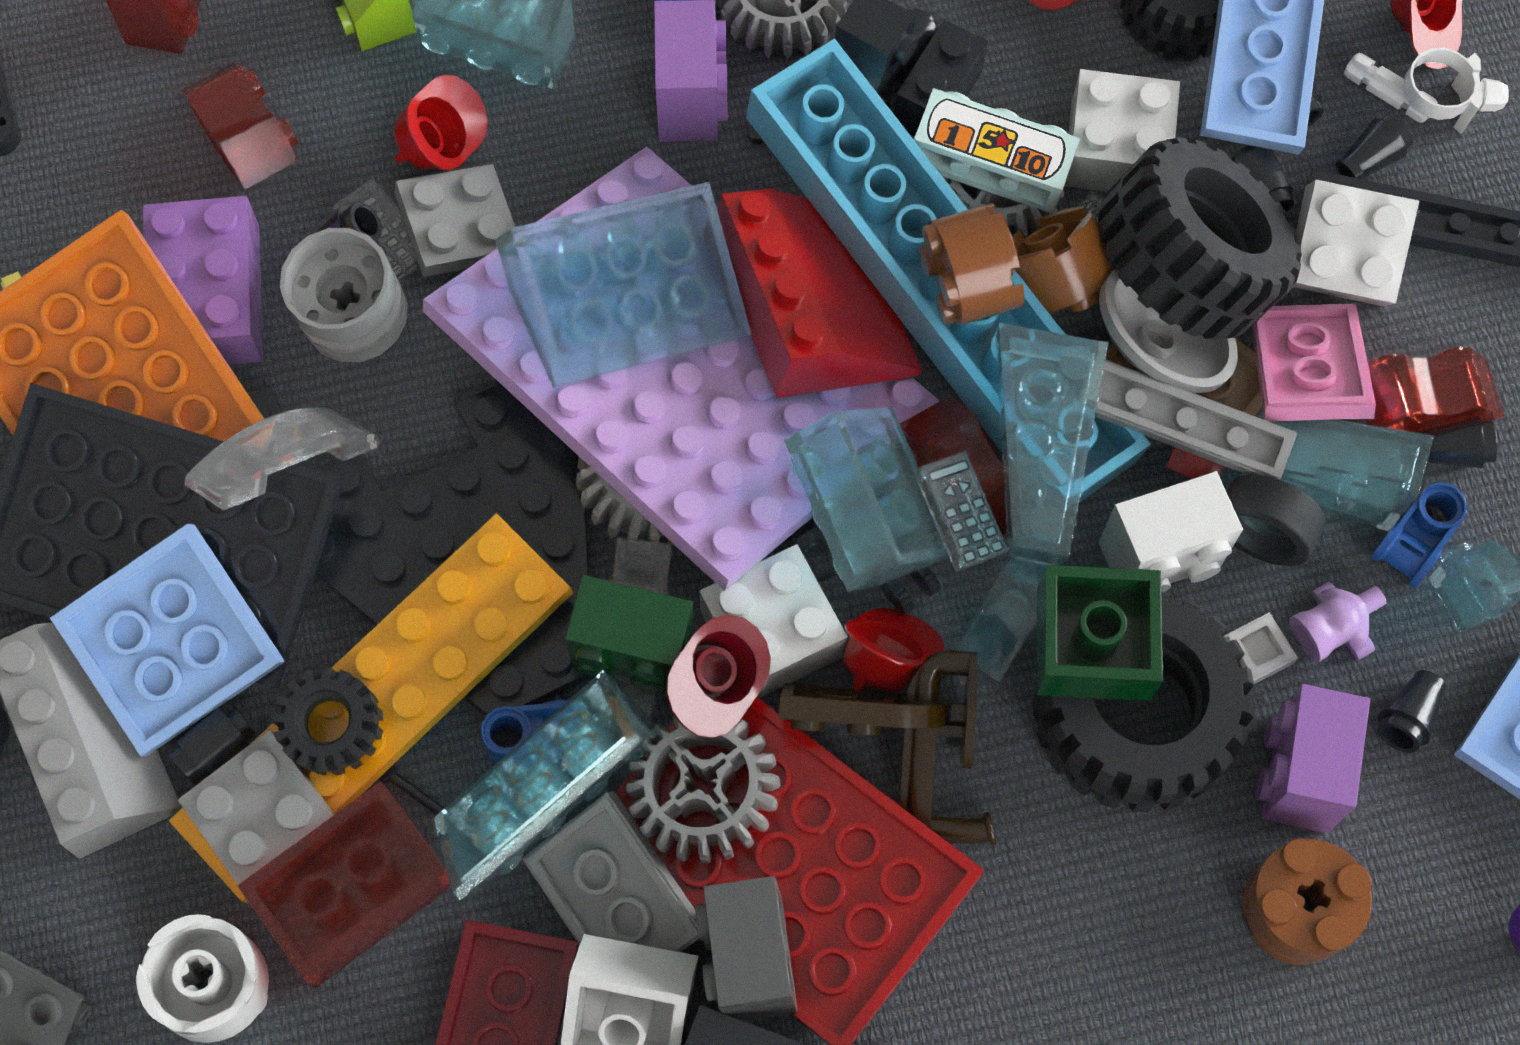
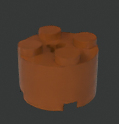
(1064, 260)
(973, 265)
(1336, 890)

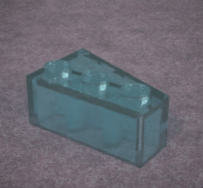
(1357, 468)

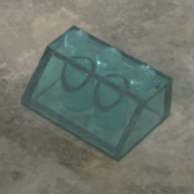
(505, 35)
(866, 496)

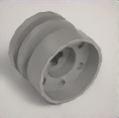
(333, 273)

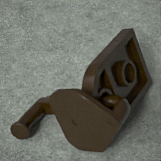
(922, 716)

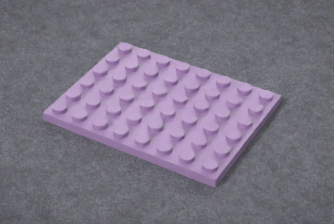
(677, 437)

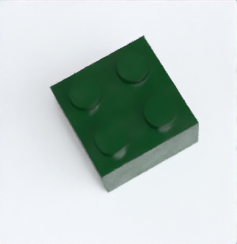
(627, 632)
(1099, 632)

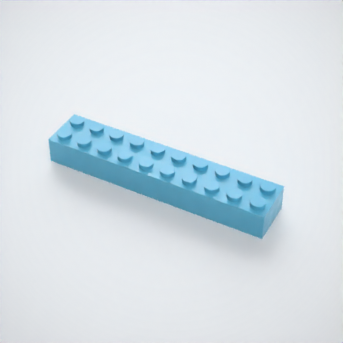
(876, 198)

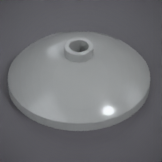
(1163, 348)

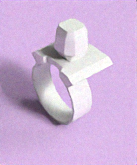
(1473, 94)

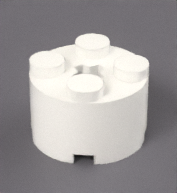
(173, 968)

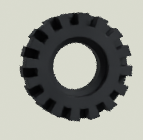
(304, 698)

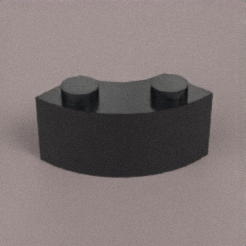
(877, 41)

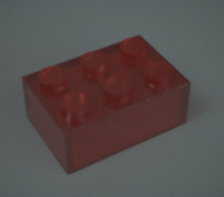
(346, 885)

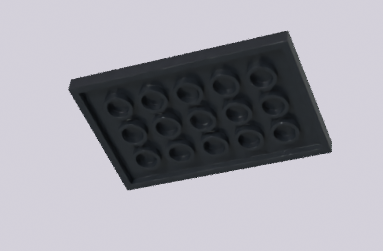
(105, 485)

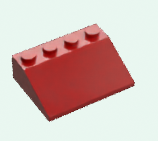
(808, 299)

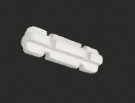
(1382, 84)

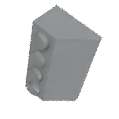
(75, 747)

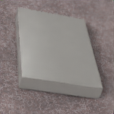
(612, 881)

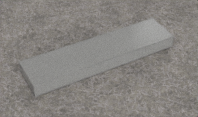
(1193, 422)

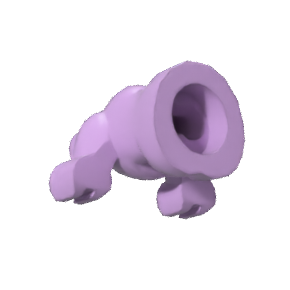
(1337, 620)

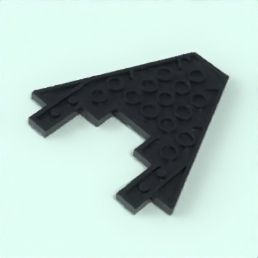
(398, 536)

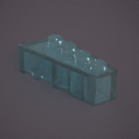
(1047, 422)

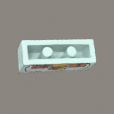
(996, 149)

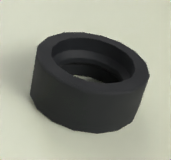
(1276, 519)

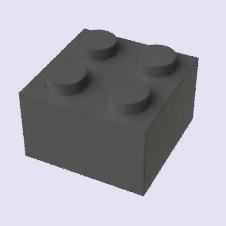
(749, 949)

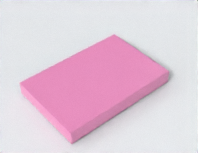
(1312, 363)

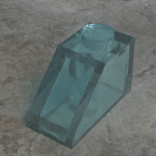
(1477, 583)

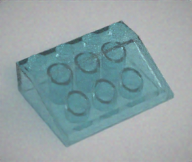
(624, 283)
(540, 783)

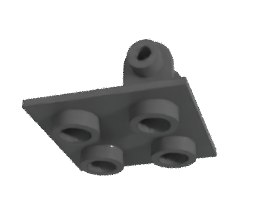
(36, 1006)

